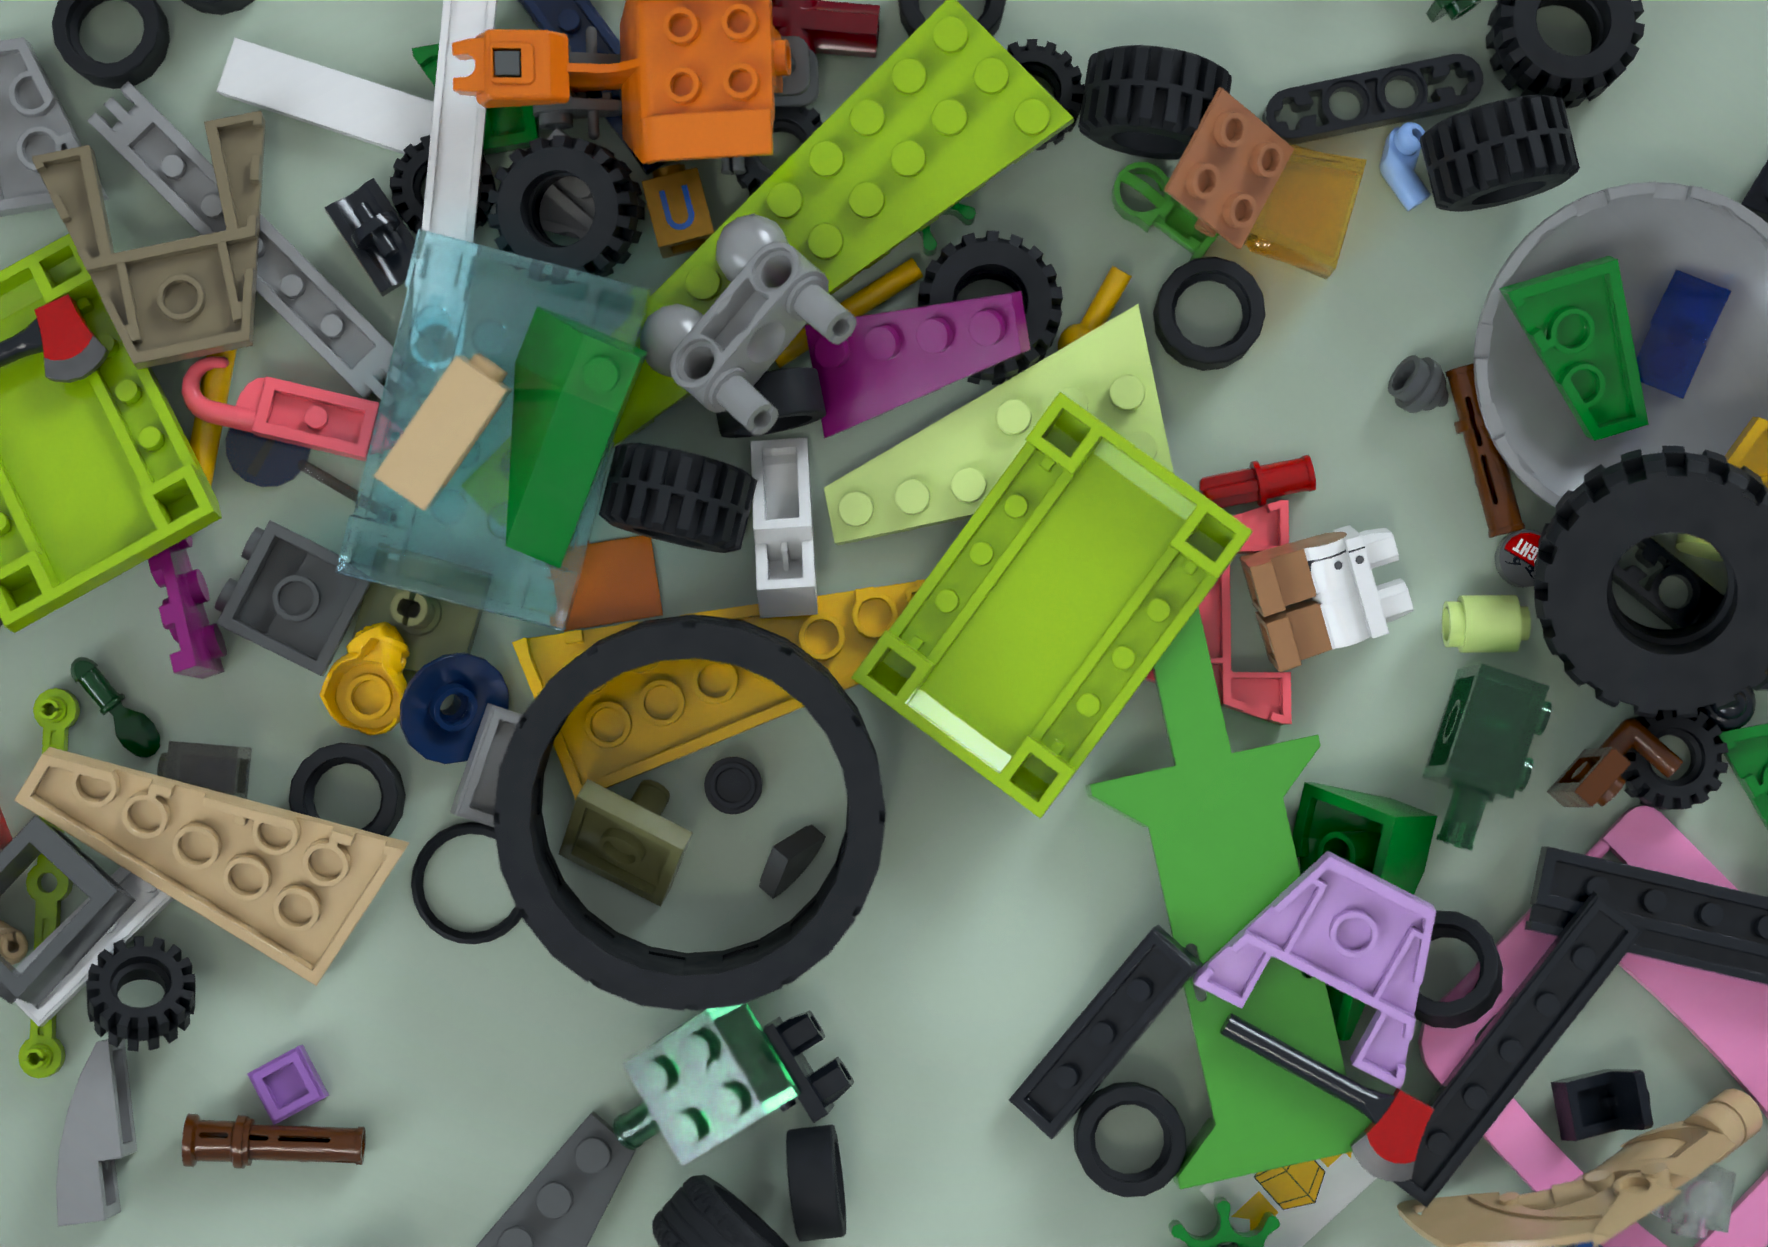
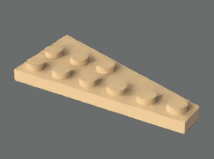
(247, 866)

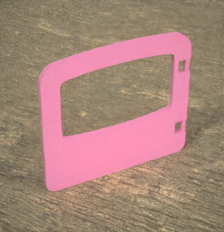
(1717, 1009)

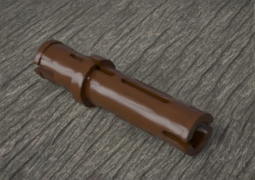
(1488, 466)

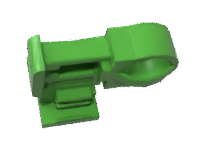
(1178, 224)

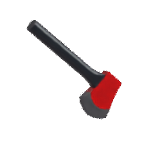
(63, 337)
(1398, 1119)

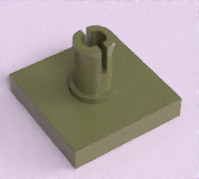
(426, 623)
(626, 838)

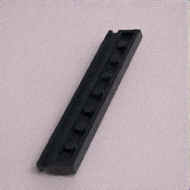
(1681, 917)

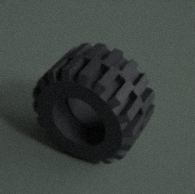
(1546, 72)
(1148, 98)
(1499, 153)
(531, 176)
(1008, 263)
(678, 497)

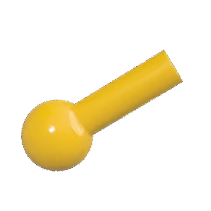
(1100, 307)

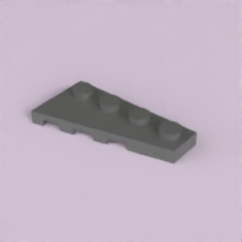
(568, 1193)

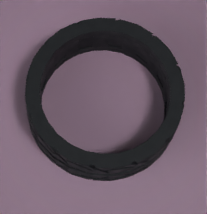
(660, 975)

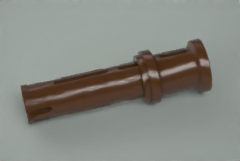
(244, 1141)

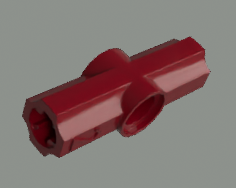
(830, 25)

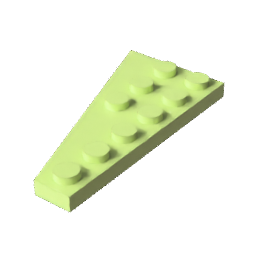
(960, 458)

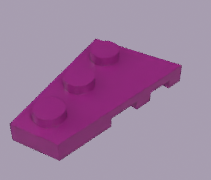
(185, 614)

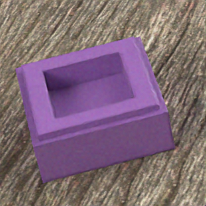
(288, 1084)

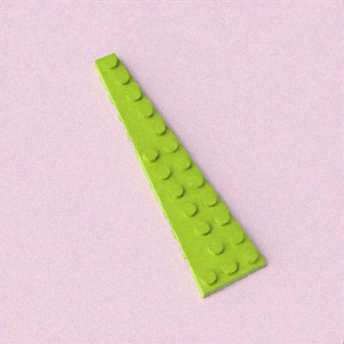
(879, 169)

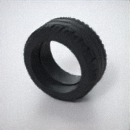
(710, 1216)

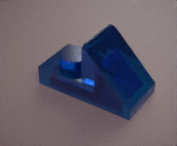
(1680, 333)

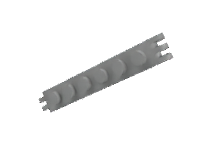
(282, 272)

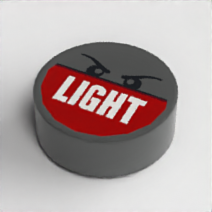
(1517, 557)

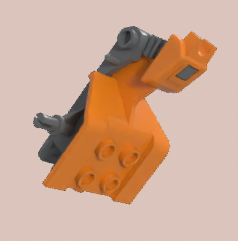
(688, 74)

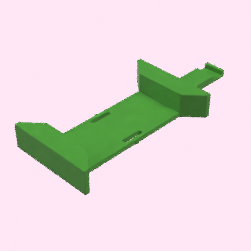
(1220, 862)

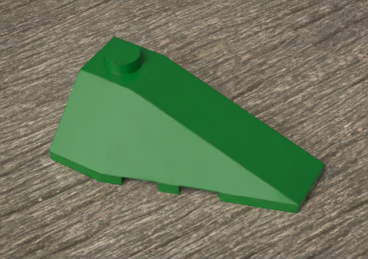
(564, 418)

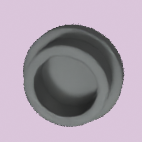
(1418, 385)

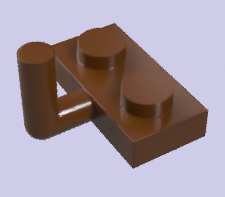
(1598, 771)

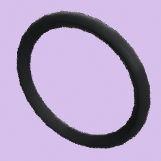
(422, 905)

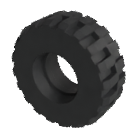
(1608, 517)

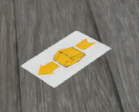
(1299, 1196)

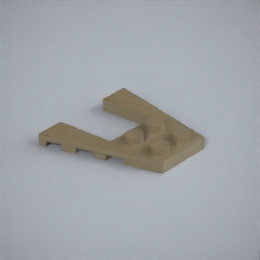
(183, 293)

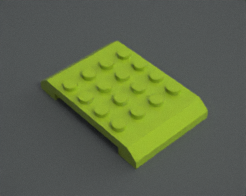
(88, 465)
(1052, 605)

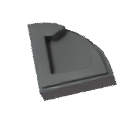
(790, 859)

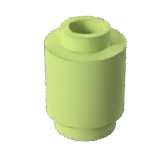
(1485, 623)

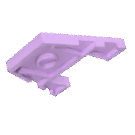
(1351, 936)

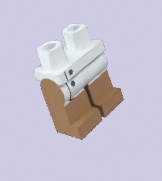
(1323, 593)

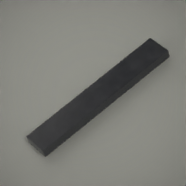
(1519, 1040)

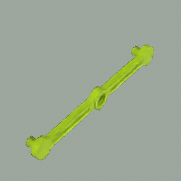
(43, 1053)

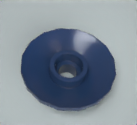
(450, 733)

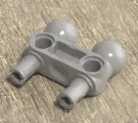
(748, 326)

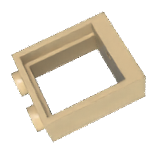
(444, 429)

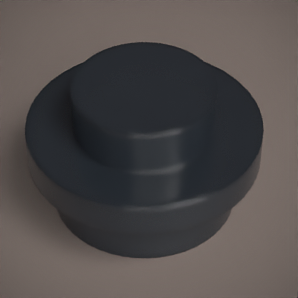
(733, 785)

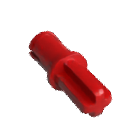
(1259, 482)

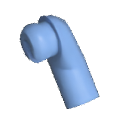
(1399, 163)

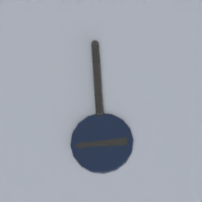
(275, 462)

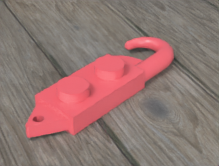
(287, 412)

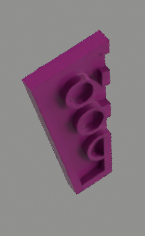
(913, 354)

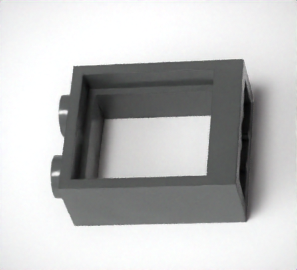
(105, 907)

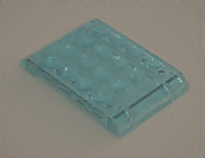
(463, 304)

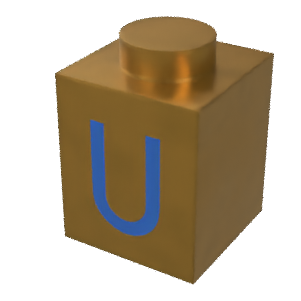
(678, 209)

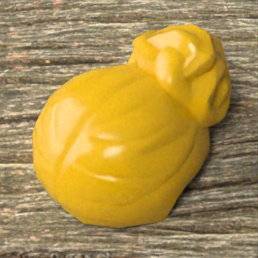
(368, 681)

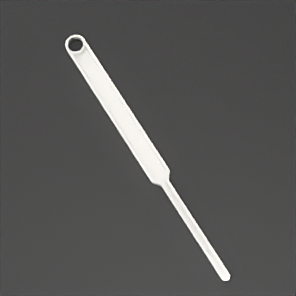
(456, 127)

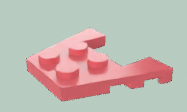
(1252, 693)

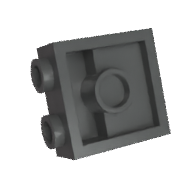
(291, 598)

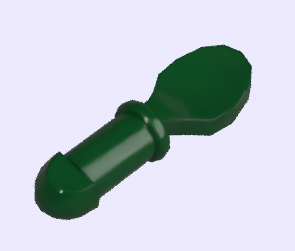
(132, 728)

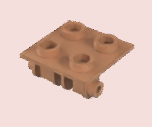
(1228, 169)

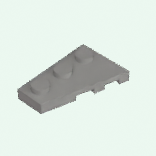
(29, 126)

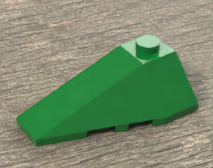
(1370, 833)

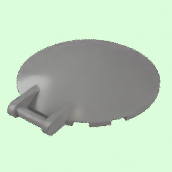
(1652, 235)

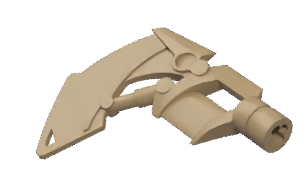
(1600, 1200)

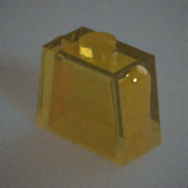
(1308, 211)

